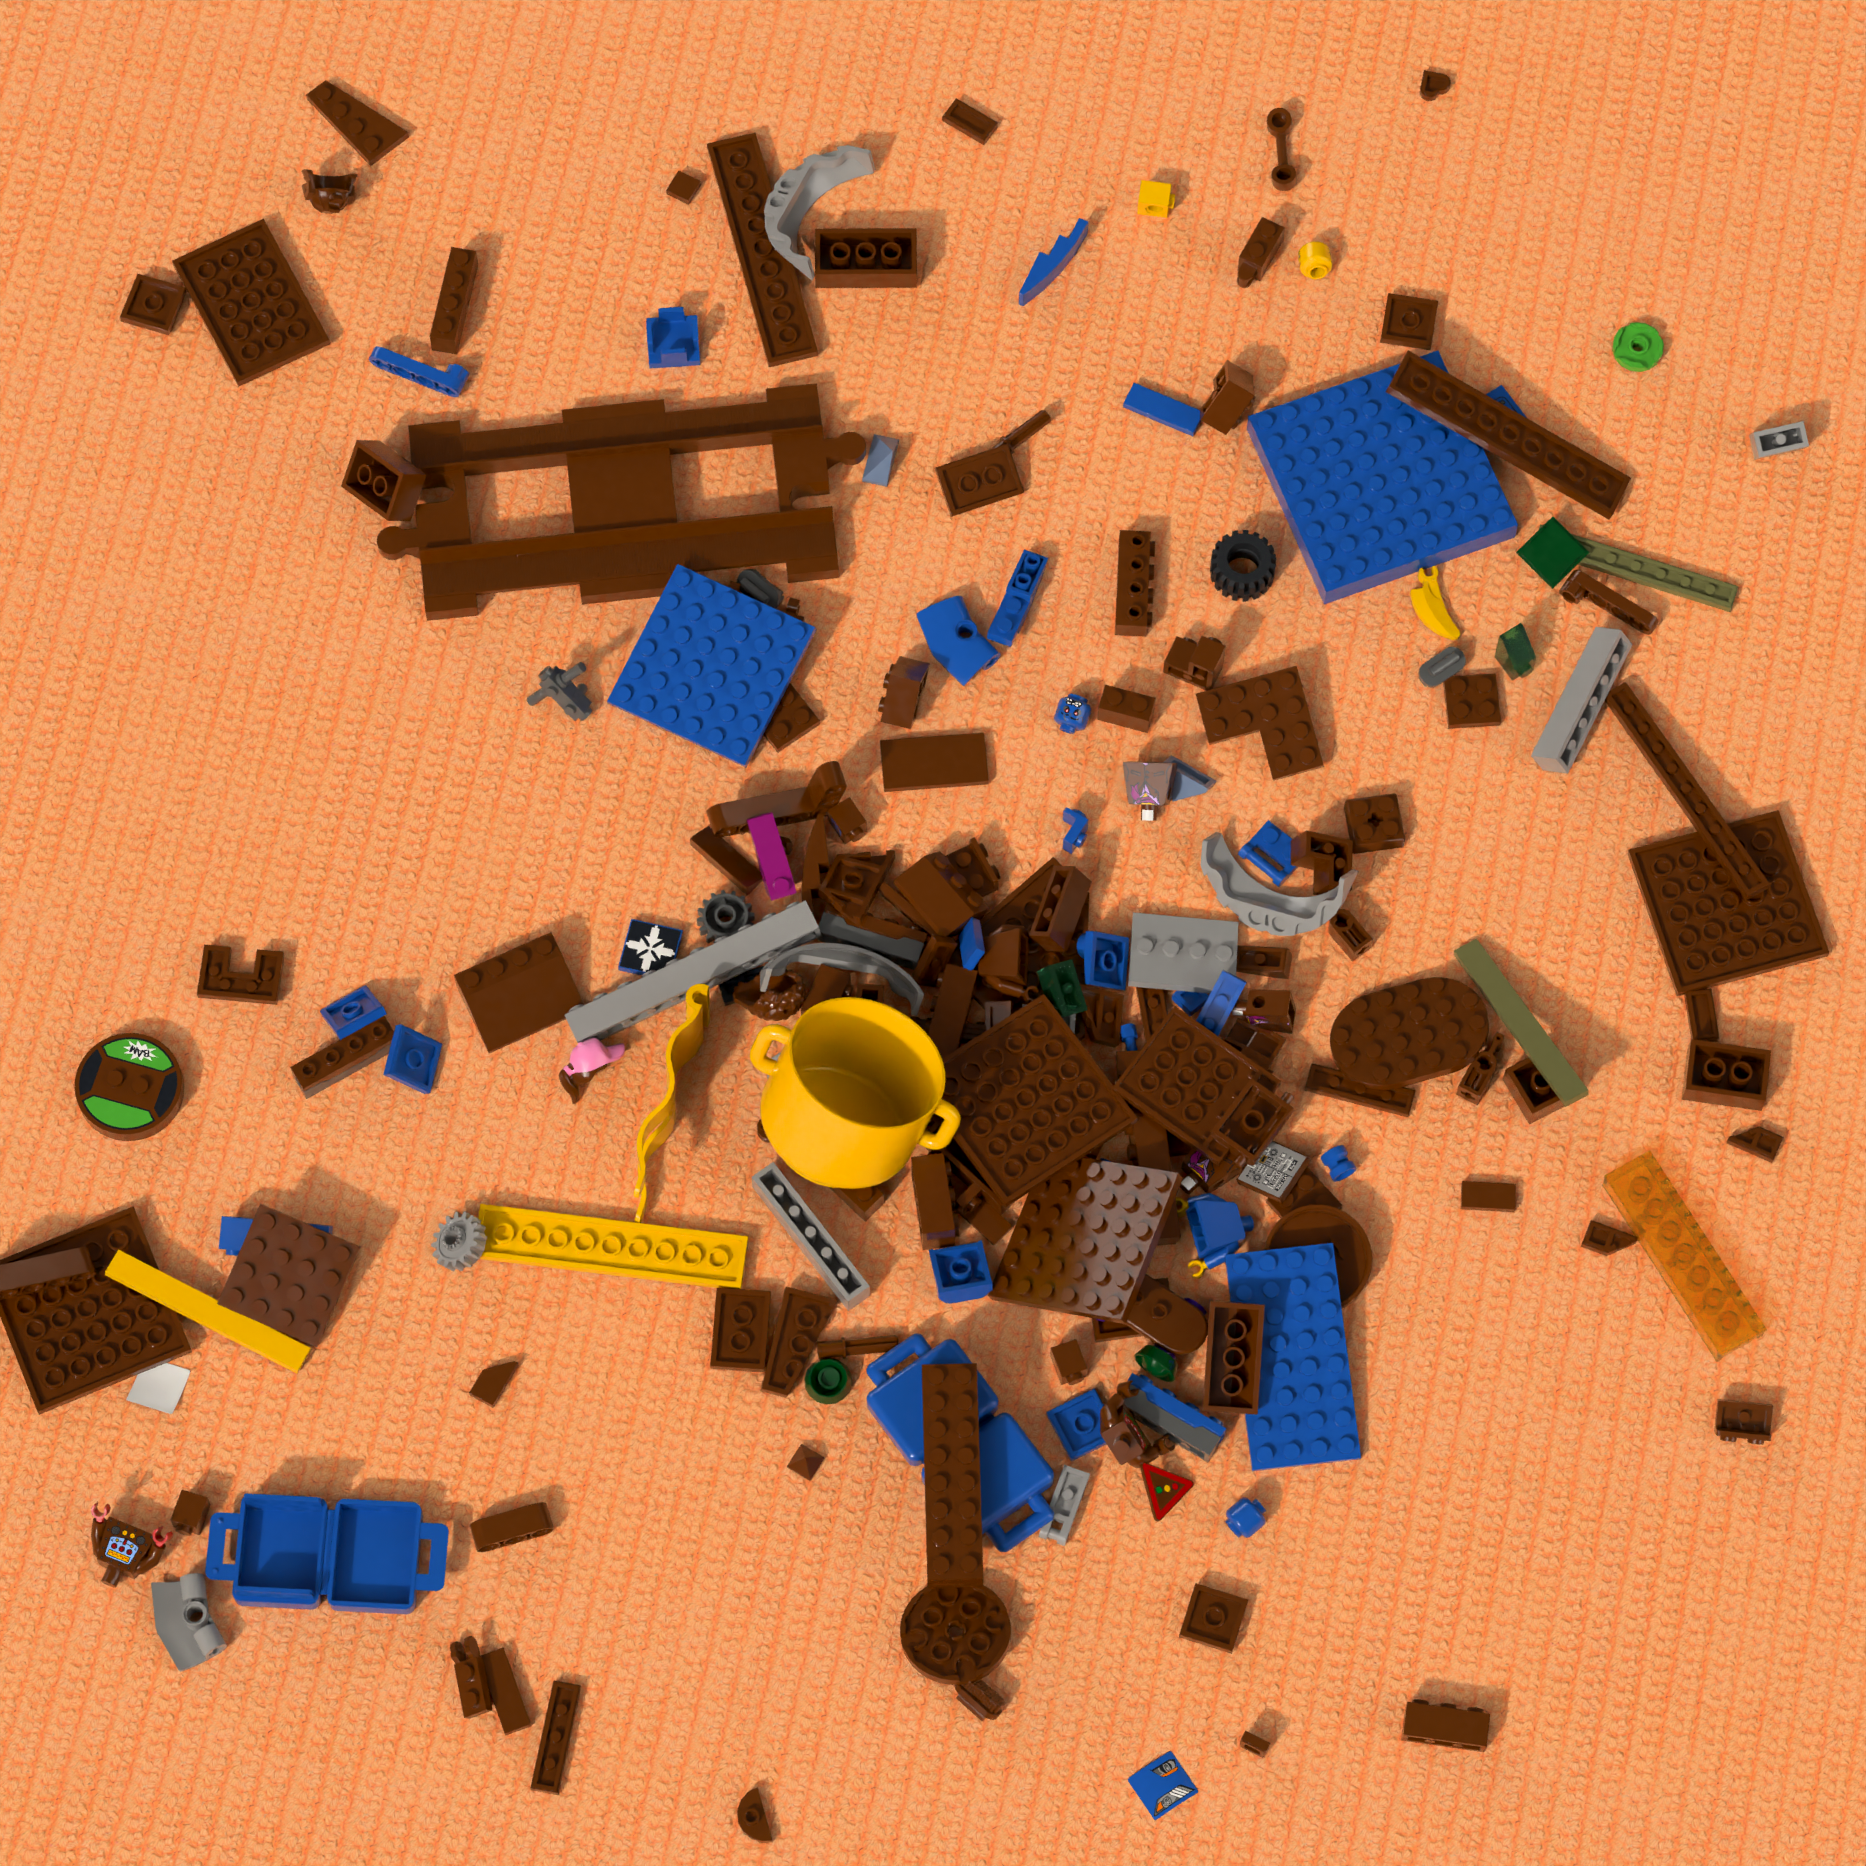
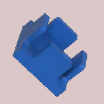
(672, 339)

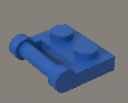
(1276, 846)

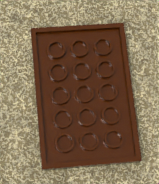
(251, 302)

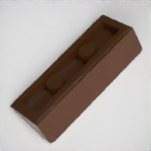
(726, 860)

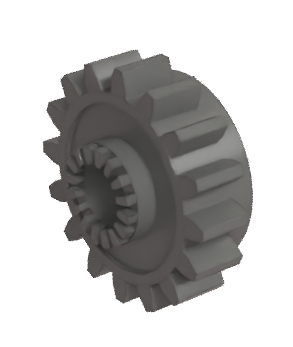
(723, 905)

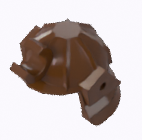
(328, 193)

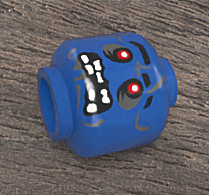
(1072, 713)

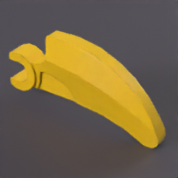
(1430, 606)

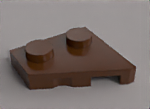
(1103, 1015)

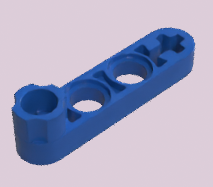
(448, 382)

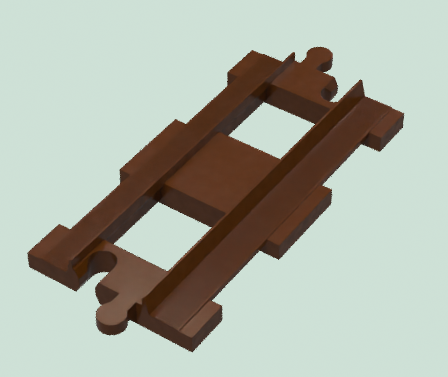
(623, 501)

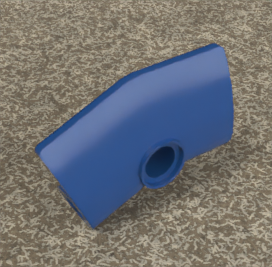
(942, 629)

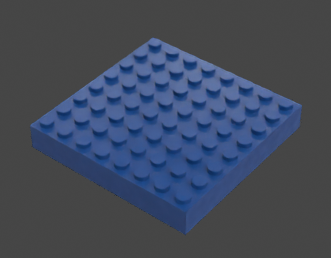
(1376, 485)

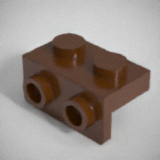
(1743, 1420)

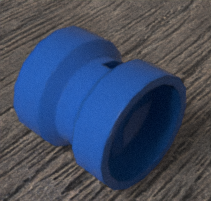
(1338, 1163)

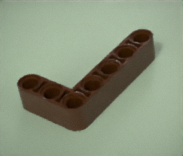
(787, 806)
(45, 1272)

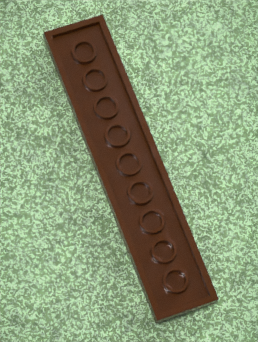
(766, 273)
(1508, 434)

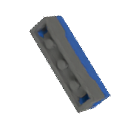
(1171, 1417)

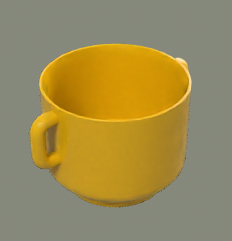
(852, 1092)

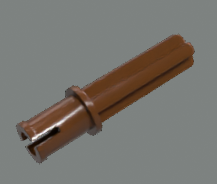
(1025, 431)
(856, 1346)

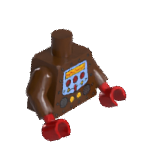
(124, 1547)

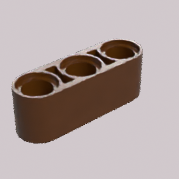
(511, 1527)

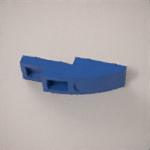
(1018, 598)

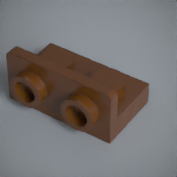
(974, 866)

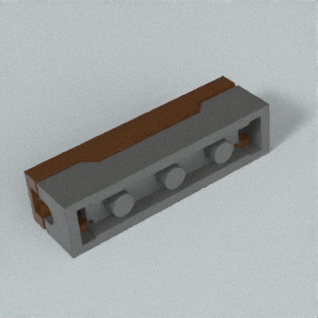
(884, 937)
(343, 1057)

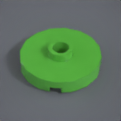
(1640, 336)

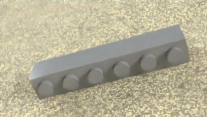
(1581, 700)
(810, 1236)

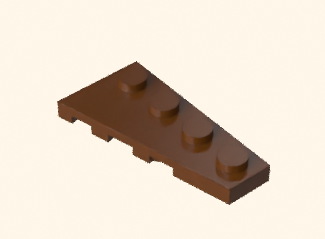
(358, 124)
(795, 1334)

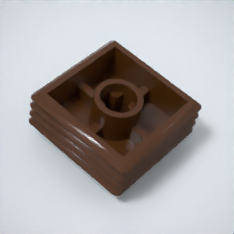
(1363, 833)

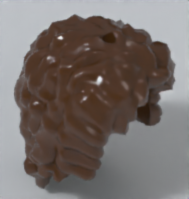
(780, 1001)

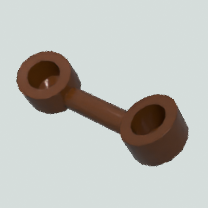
(1279, 125)

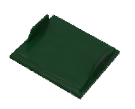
(1552, 552)

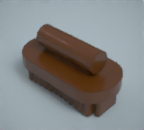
(980, 1699)

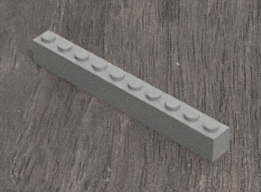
(707, 966)

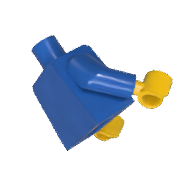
(1215, 1228)

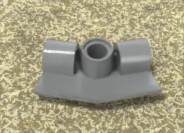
(185, 1640)

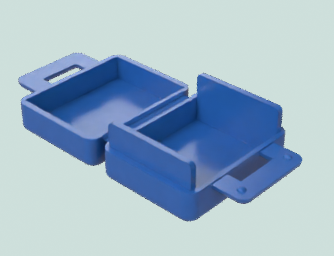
(1009, 1462)
(299, 1550)

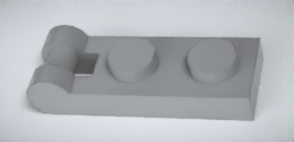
(1065, 1503)

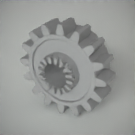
(459, 1241)

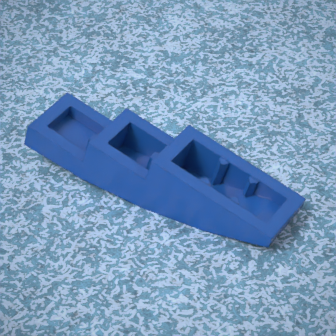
(1049, 267)

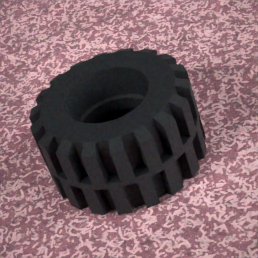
(1248, 547)

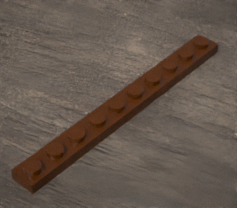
(1686, 791)

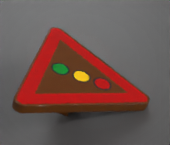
(1163, 1489)

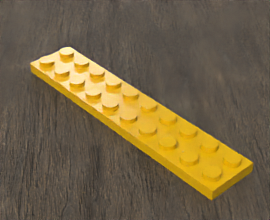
(613, 1247)

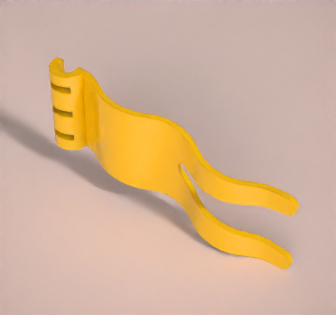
(680, 1049)

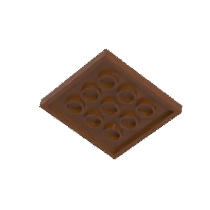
(288, 1275)

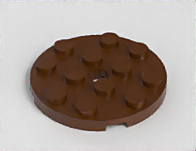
(959, 1658)

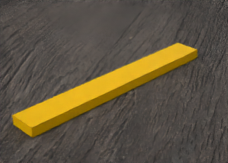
(207, 1312)

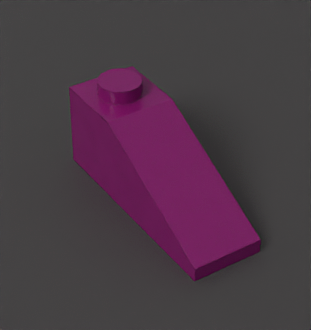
(771, 856)

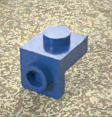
(1076, 835)

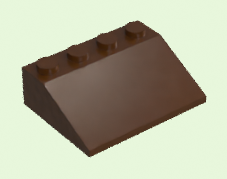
(518, 992)

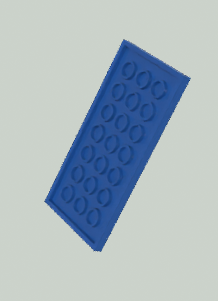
(1304, 1370)

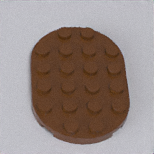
(1409, 1033)

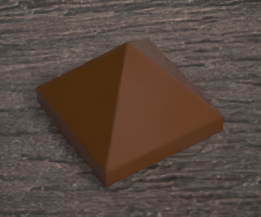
(805, 1462)

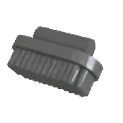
(758, 588)
(1441, 667)

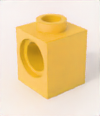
(1155, 199)

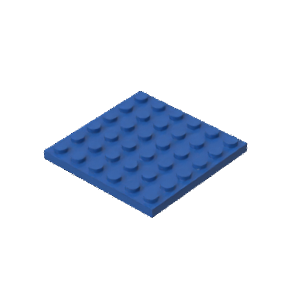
(711, 665)

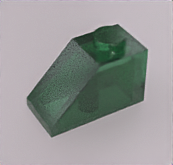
(1515, 652)
(1062, 988)

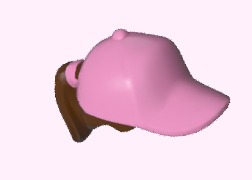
(585, 1062)

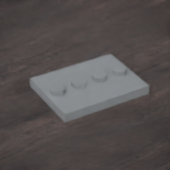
(1181, 952)

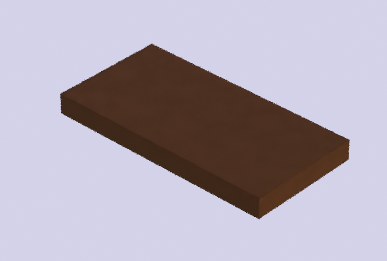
(934, 762)

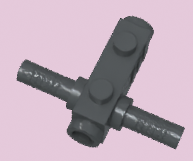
(558, 685)

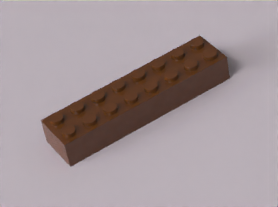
(952, 1475)

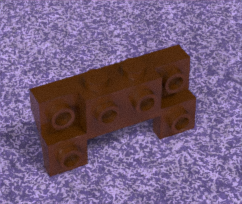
(1256, 1043)

